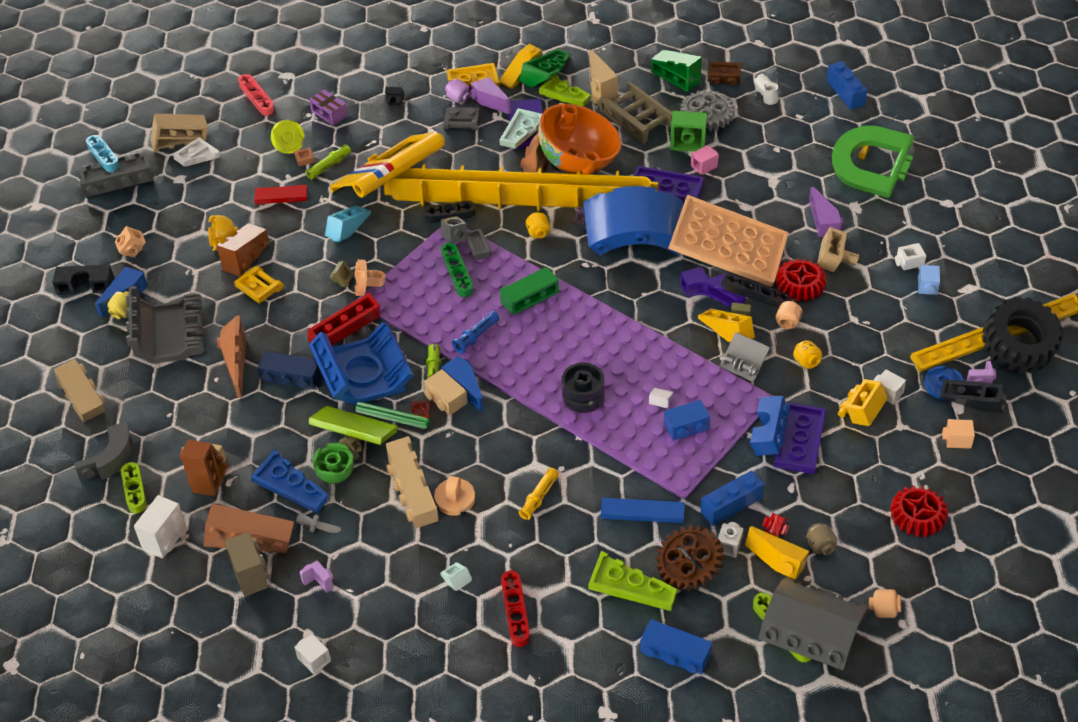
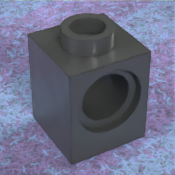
(453, 229)

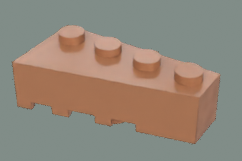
(227, 522)

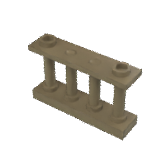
(630, 123)

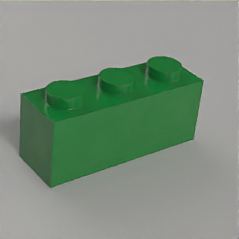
(529, 291)

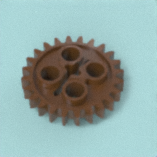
(675, 571)

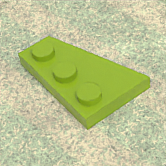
(564, 92)

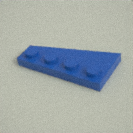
(283, 479)

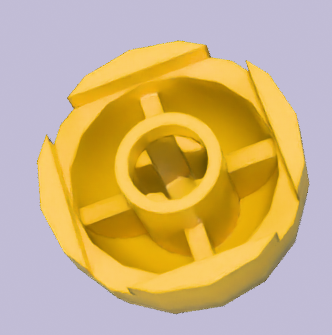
(221, 228)

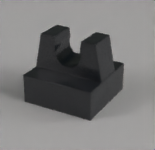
(394, 93)

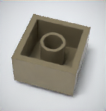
(247, 563)

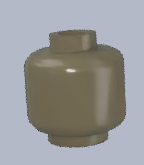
(821, 539)

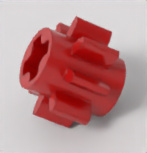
(775, 525)

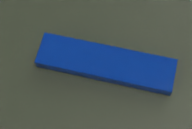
(642, 510)

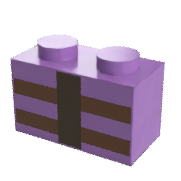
(328, 107)

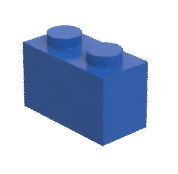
(686, 420)

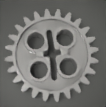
(718, 108)

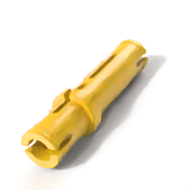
(535, 499)

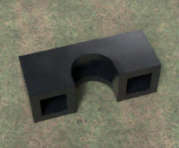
(70, 277)

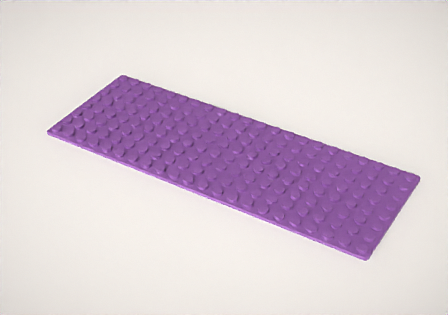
(534, 347)

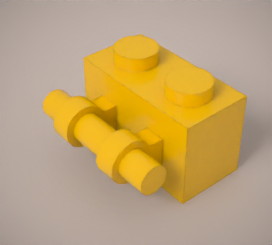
(864, 402)

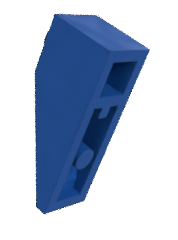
(127, 278)
(463, 374)

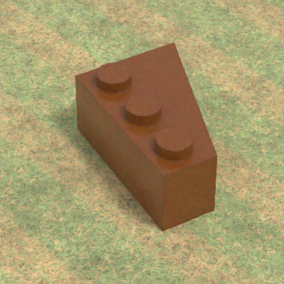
(242, 249)
(203, 467)

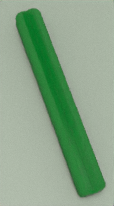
(392, 415)

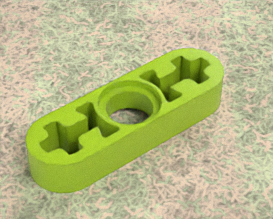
(139, 492)

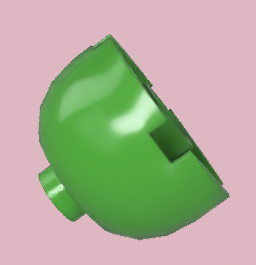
(333, 463)

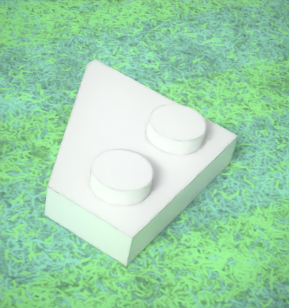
(196, 152)

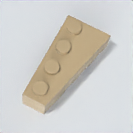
(411, 483)

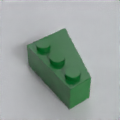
(678, 68)

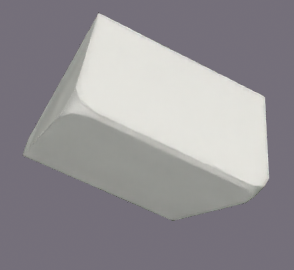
(660, 397)

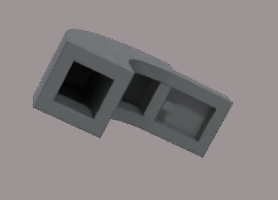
(112, 458)

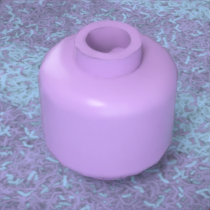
(457, 90)

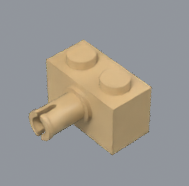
(833, 250)

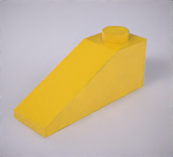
(512, 74)
(728, 323)
(777, 553)

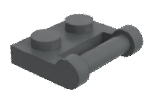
(461, 118)

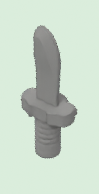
(314, 523)

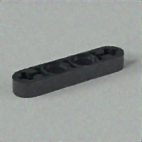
(754, 290)

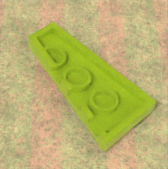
(631, 584)

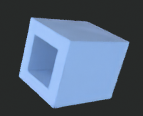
(928, 279)

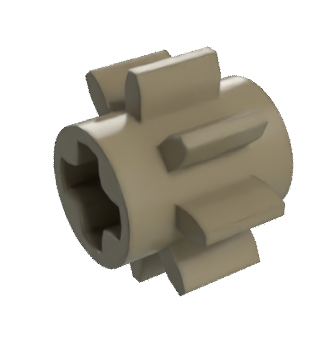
(353, 445)

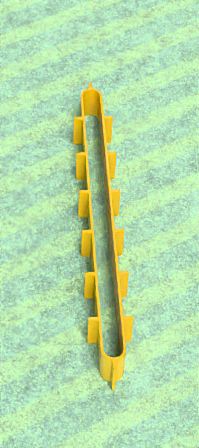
(505, 187)

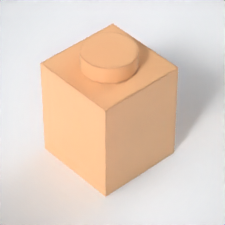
(959, 433)

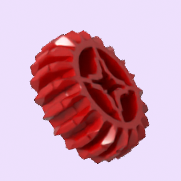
(812, 280)
(919, 511)

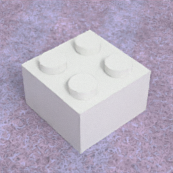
(160, 526)

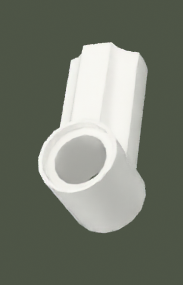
(767, 89)

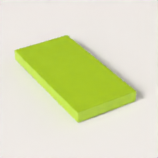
(353, 425)

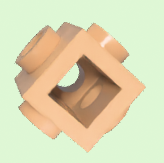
(130, 242)

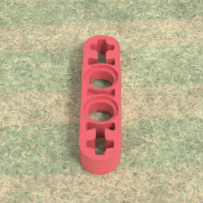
(258, 93)

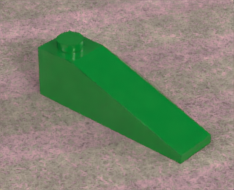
(543, 67)

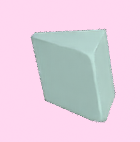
(456, 576)

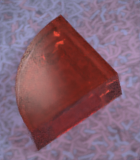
(421, 408)

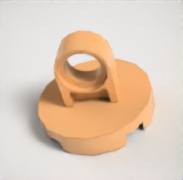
(367, 278)
(454, 496)

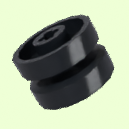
(583, 387)

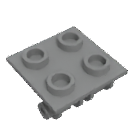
(744, 357)

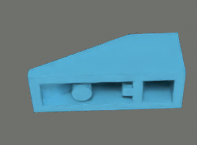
(345, 223)

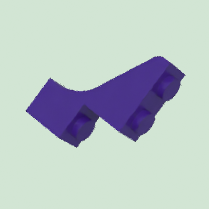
(698, 282)

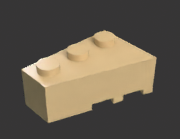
(177, 129)
(79, 390)

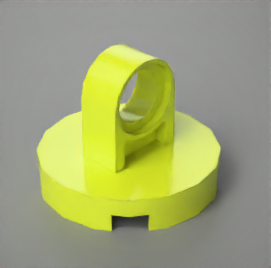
(287, 136)

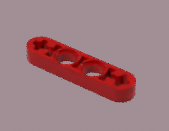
(515, 608)

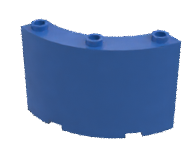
(631, 217)

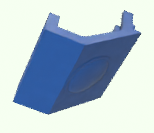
(364, 367)

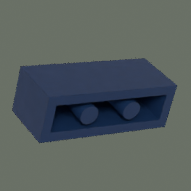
(289, 370)

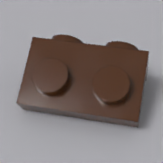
(724, 72)

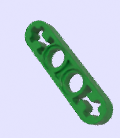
(457, 269)

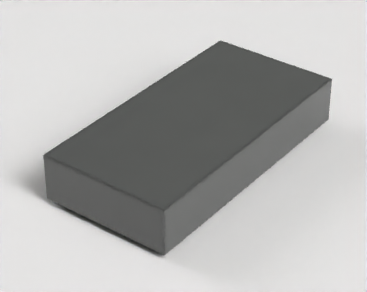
(477, 244)

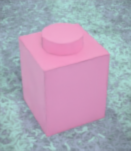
(704, 160)

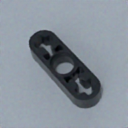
(432, 212)

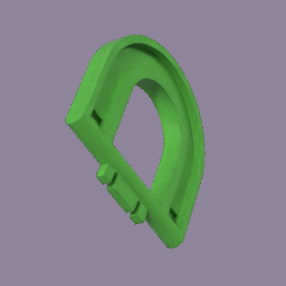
(878, 137)

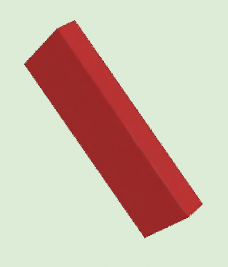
(280, 194)

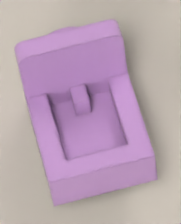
(982, 375)
(316, 572)

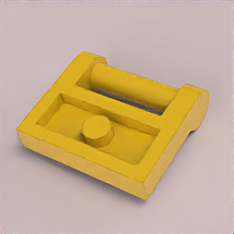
(256, 288)

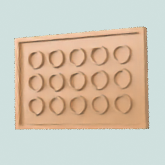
(729, 240)

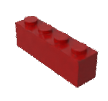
(347, 320)

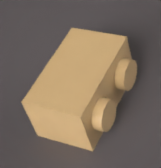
(445, 392)

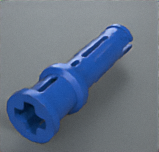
(470, 336)

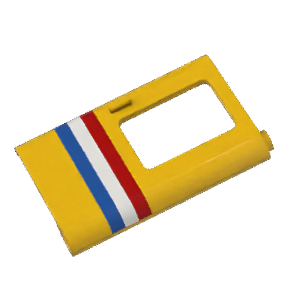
(381, 169)

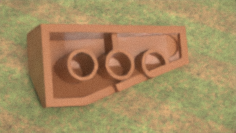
(233, 348)

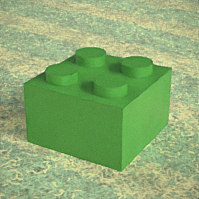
(688, 131)

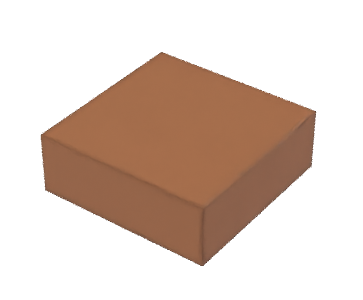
(304, 157)

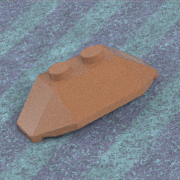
(534, 157)

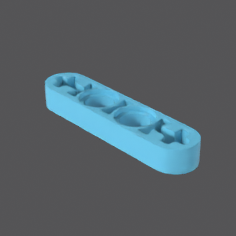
(102, 153)

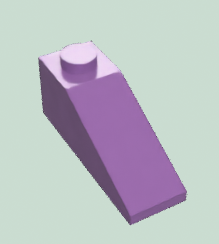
(490, 95)
(824, 213)

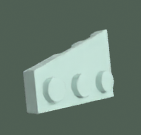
(520, 128)

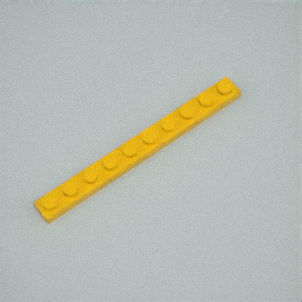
(972, 341)

